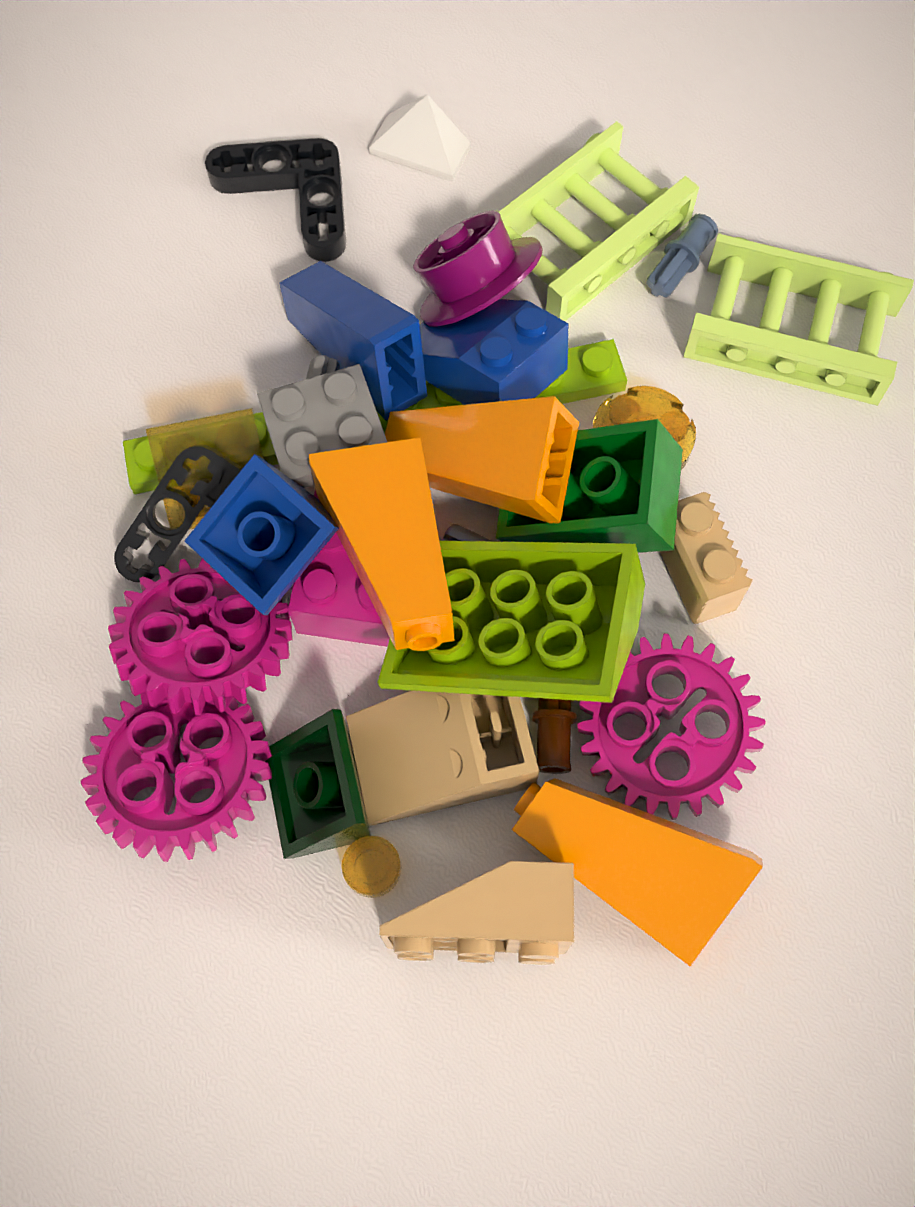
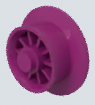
(472, 267)

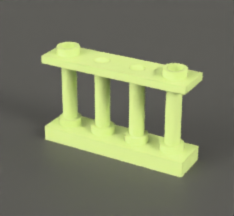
(634, 235)
(790, 358)

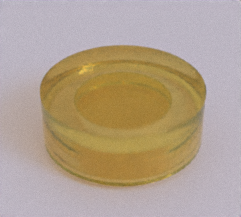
(371, 866)

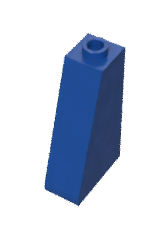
(362, 329)

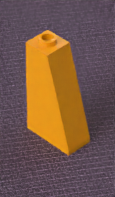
(496, 452)
(390, 535)
(644, 866)

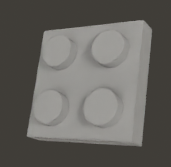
(318, 417)

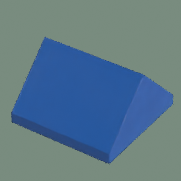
(262, 533)

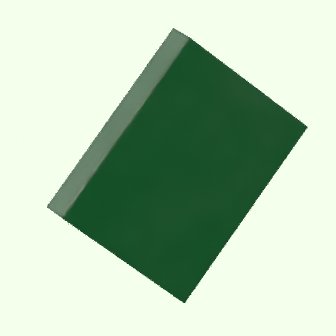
(317, 788)

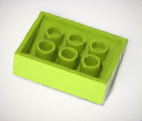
(530, 622)

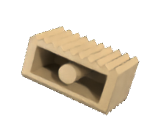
(704, 562)

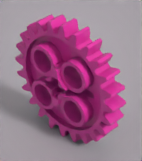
(192, 621)
(708, 760)
(128, 767)

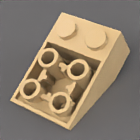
(439, 752)
(508, 909)

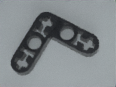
(308, 178)
(209, 492)

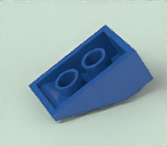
(496, 353)

